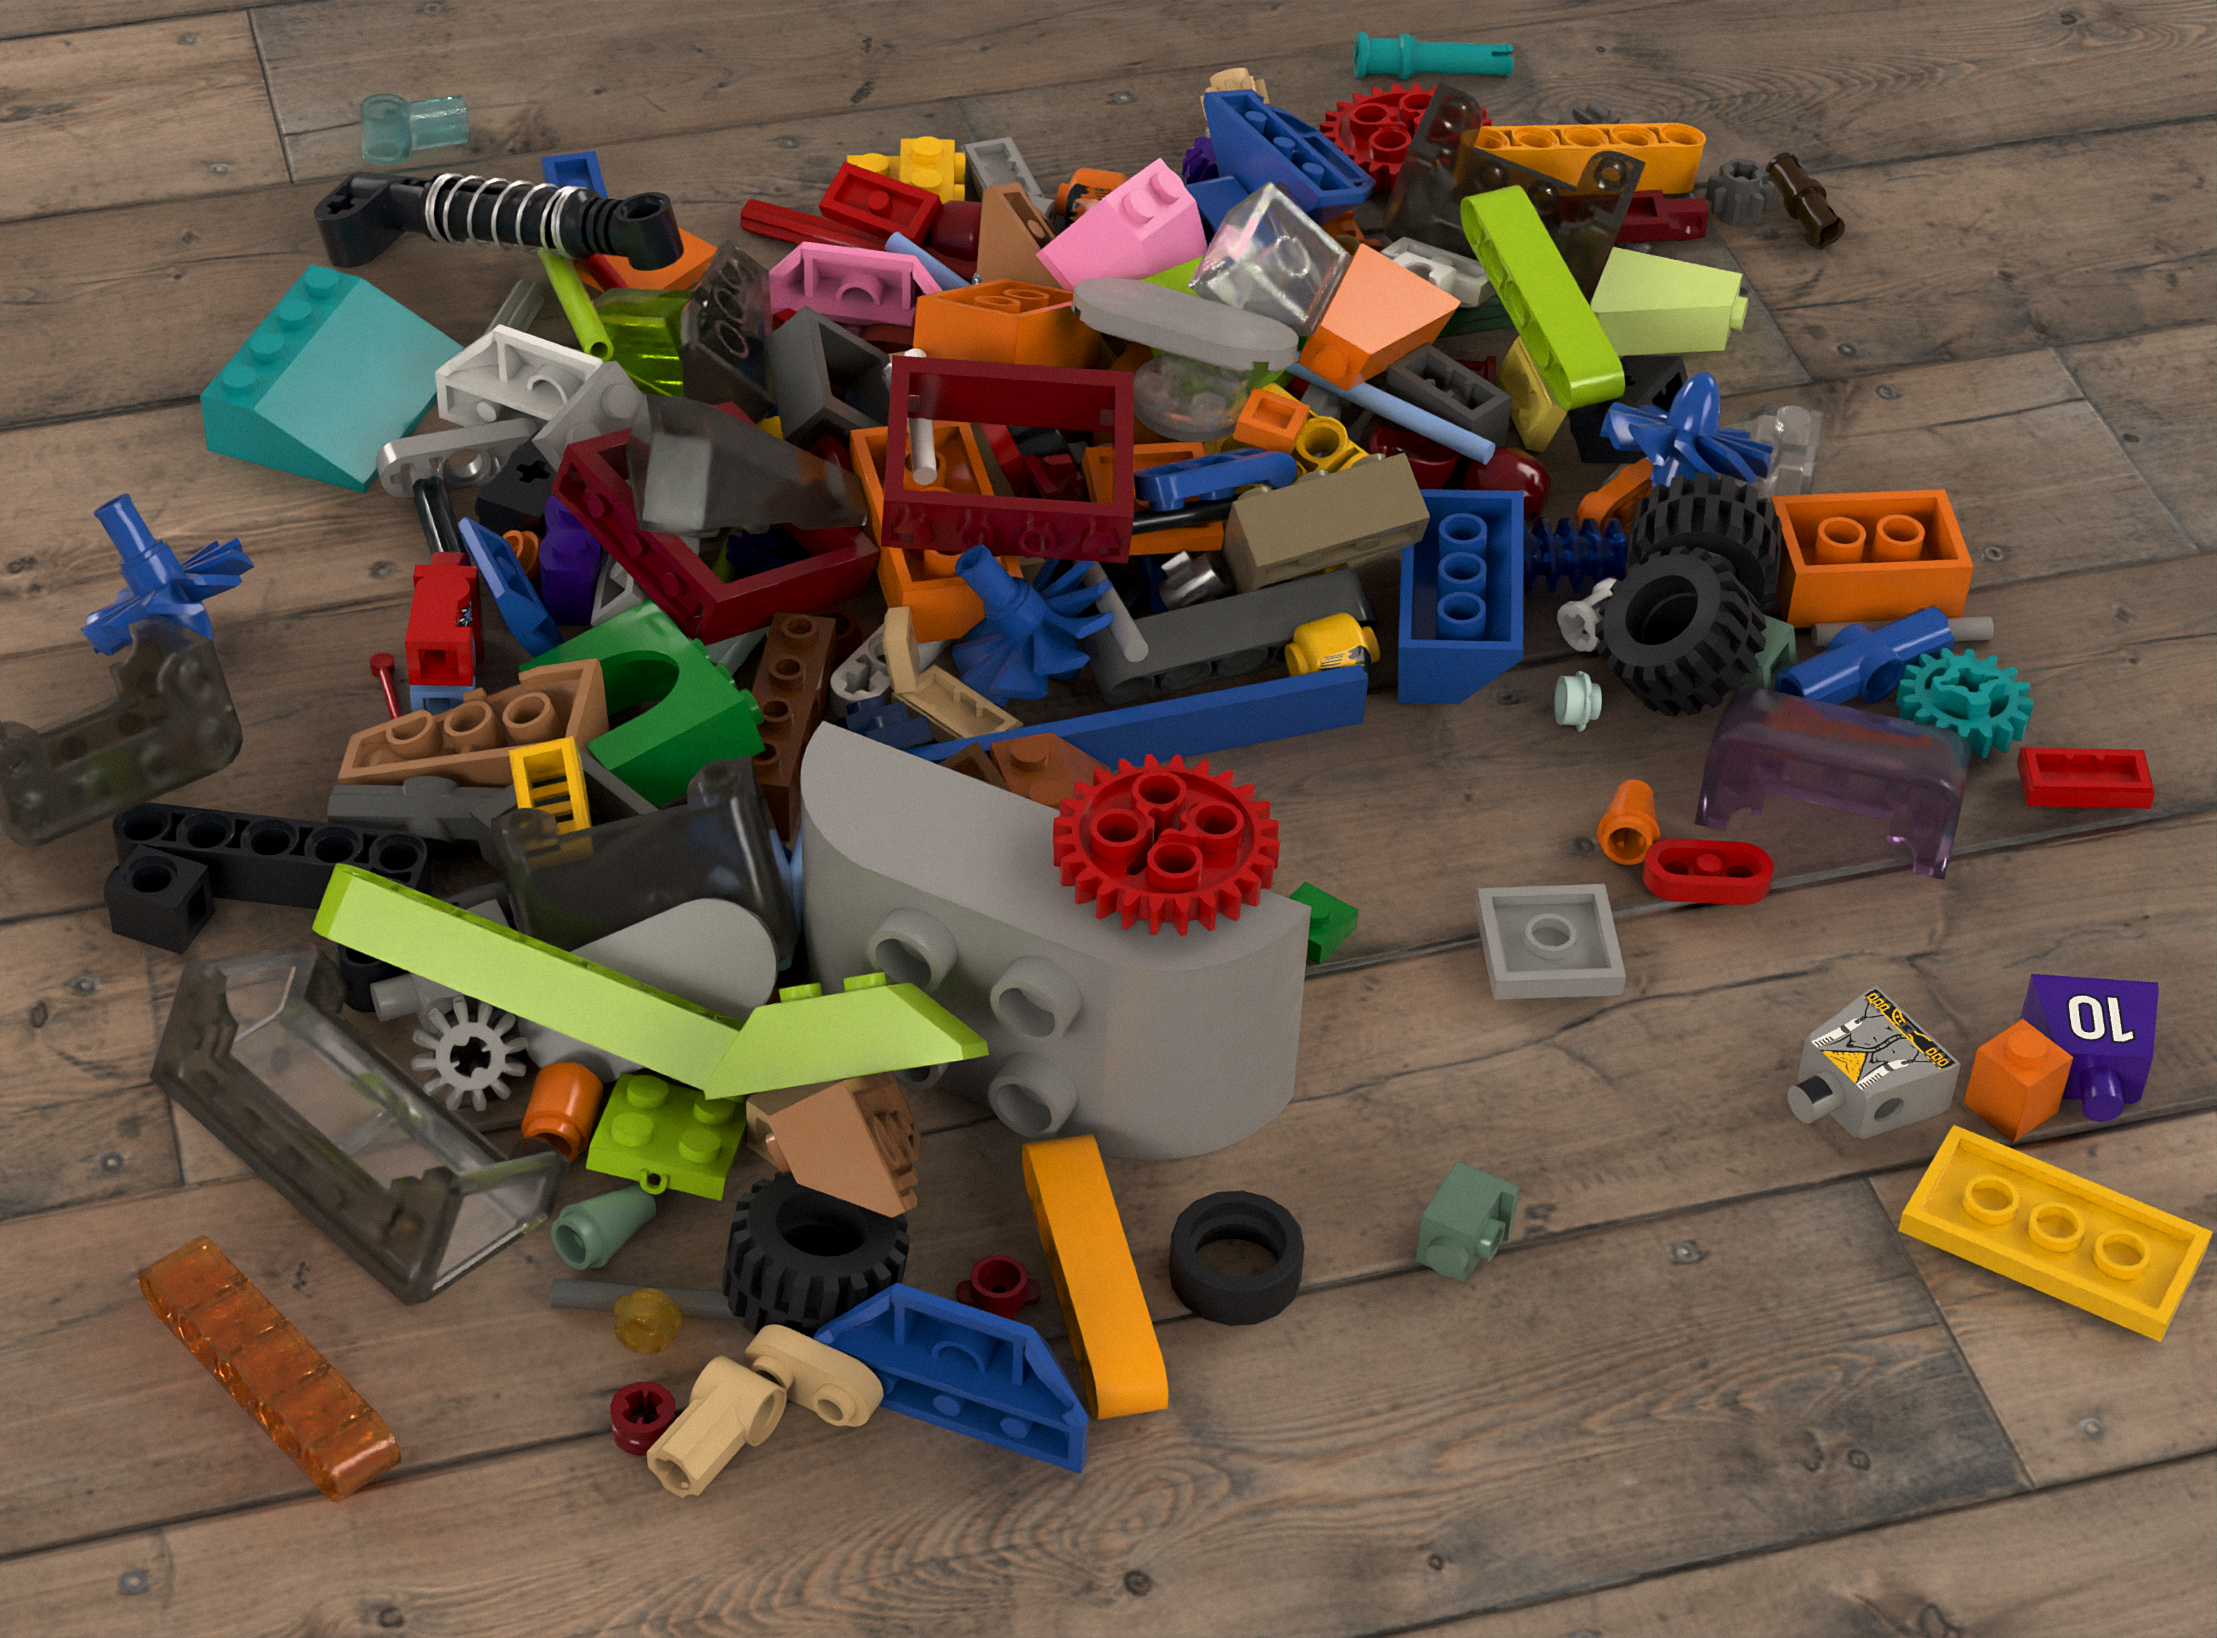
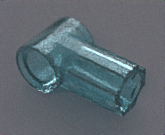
(396, 127)

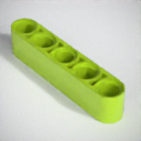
(1542, 298)

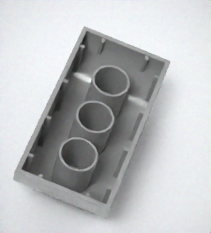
(1086, 1024)

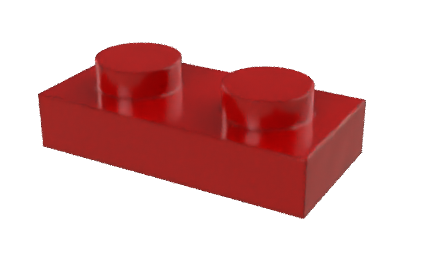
(879, 204)

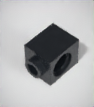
(159, 898)

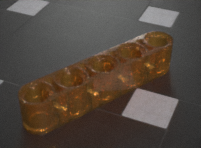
(269, 1368)

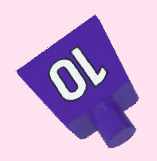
(2106, 1031)

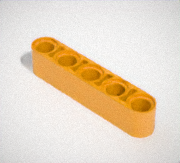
(1562, 151)
(1094, 1277)

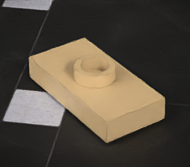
(953, 708)

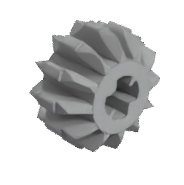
(480, 1072)

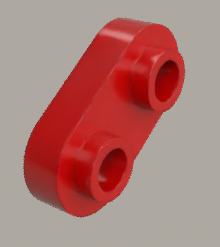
(1707, 871)

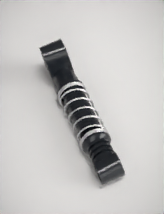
(455, 211)

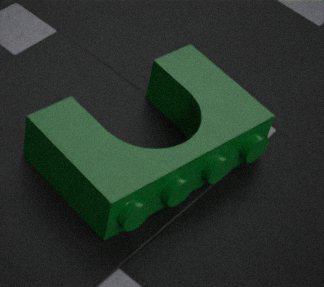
(700, 708)

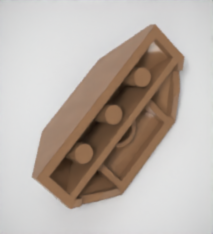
(1008, 245)

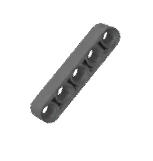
(1221, 637)

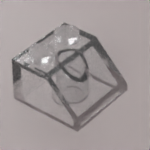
(1272, 262)

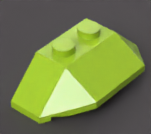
(840, 1037)

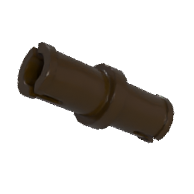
(1805, 199)

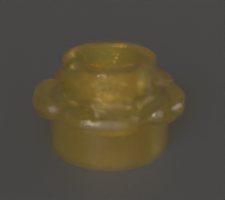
(646, 1320)

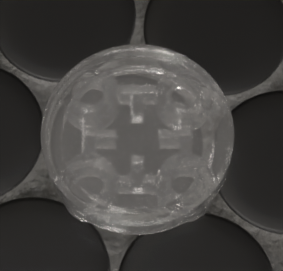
(1189, 398)

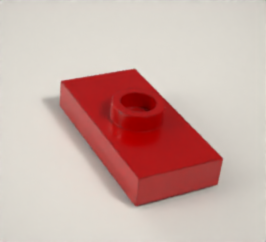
(2085, 778)

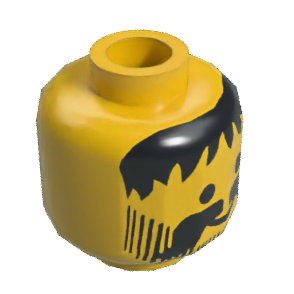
(1331, 644)

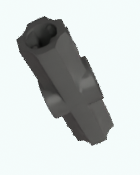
(423, 806)

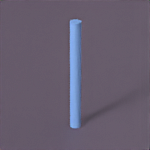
(1405, 415)

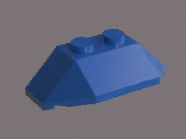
(1273, 145)
(965, 1372)

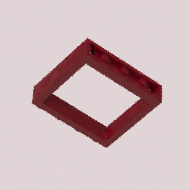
(1016, 398)
(705, 608)

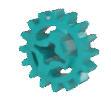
(1967, 699)

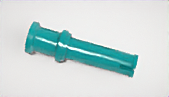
(1407, 56)

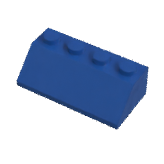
(1461, 596)

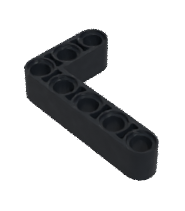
(281, 864)

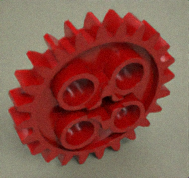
(1379, 129)
(1165, 844)

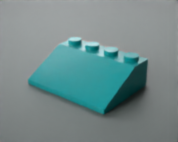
(326, 381)

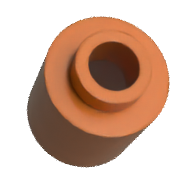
(563, 1107)

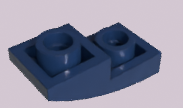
(885, 723)

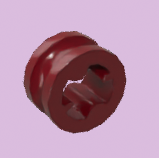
(636, 1399)

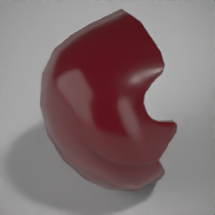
(1429, 463)
(1511, 471)

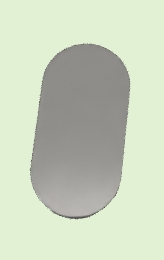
(1184, 324)
(697, 951)

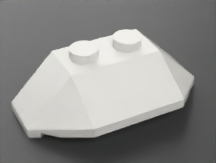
(510, 378)

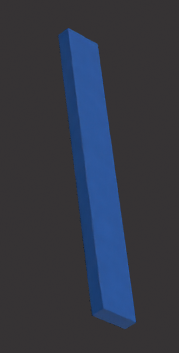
(1199, 721)

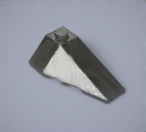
(727, 334)
(712, 471)

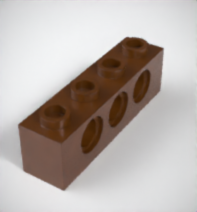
(793, 699)

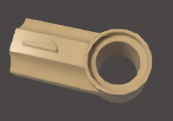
(723, 1414)

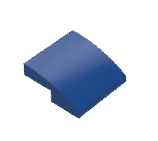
(511, 589)

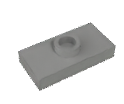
(997, 163)

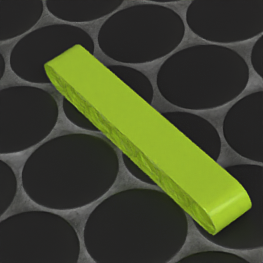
(525, 976)

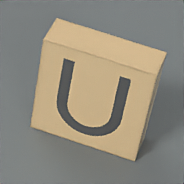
(901, 650)

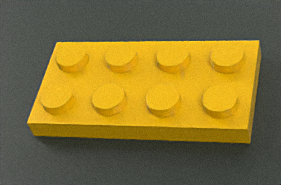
(2056, 1232)

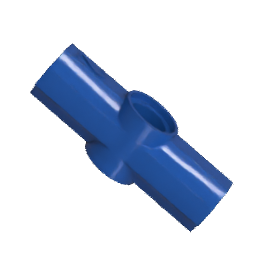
(1868, 660)

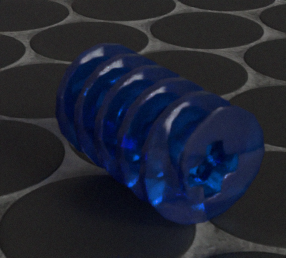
(1573, 553)

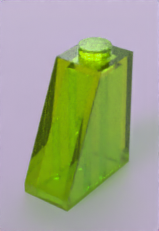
(646, 335)

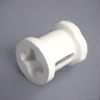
(1583, 615)

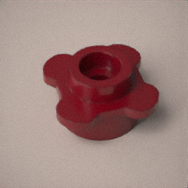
(999, 1287)

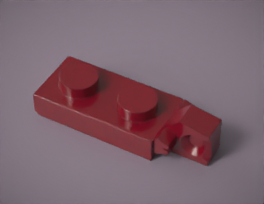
(1663, 219)

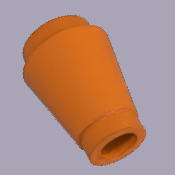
(1629, 824)

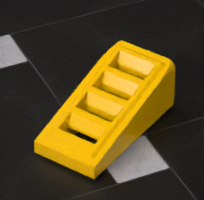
(547, 762)

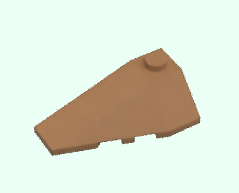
(475, 737)
(852, 1143)

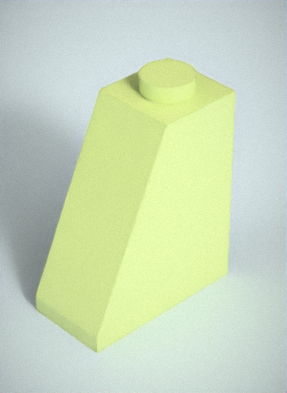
(1666, 304)

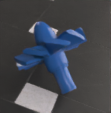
(1687, 436)
(158, 580)
(1025, 628)

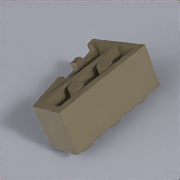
(1323, 522)

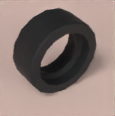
(1246, 1218)

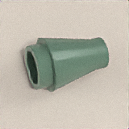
(599, 1226)

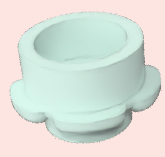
(1577, 700)

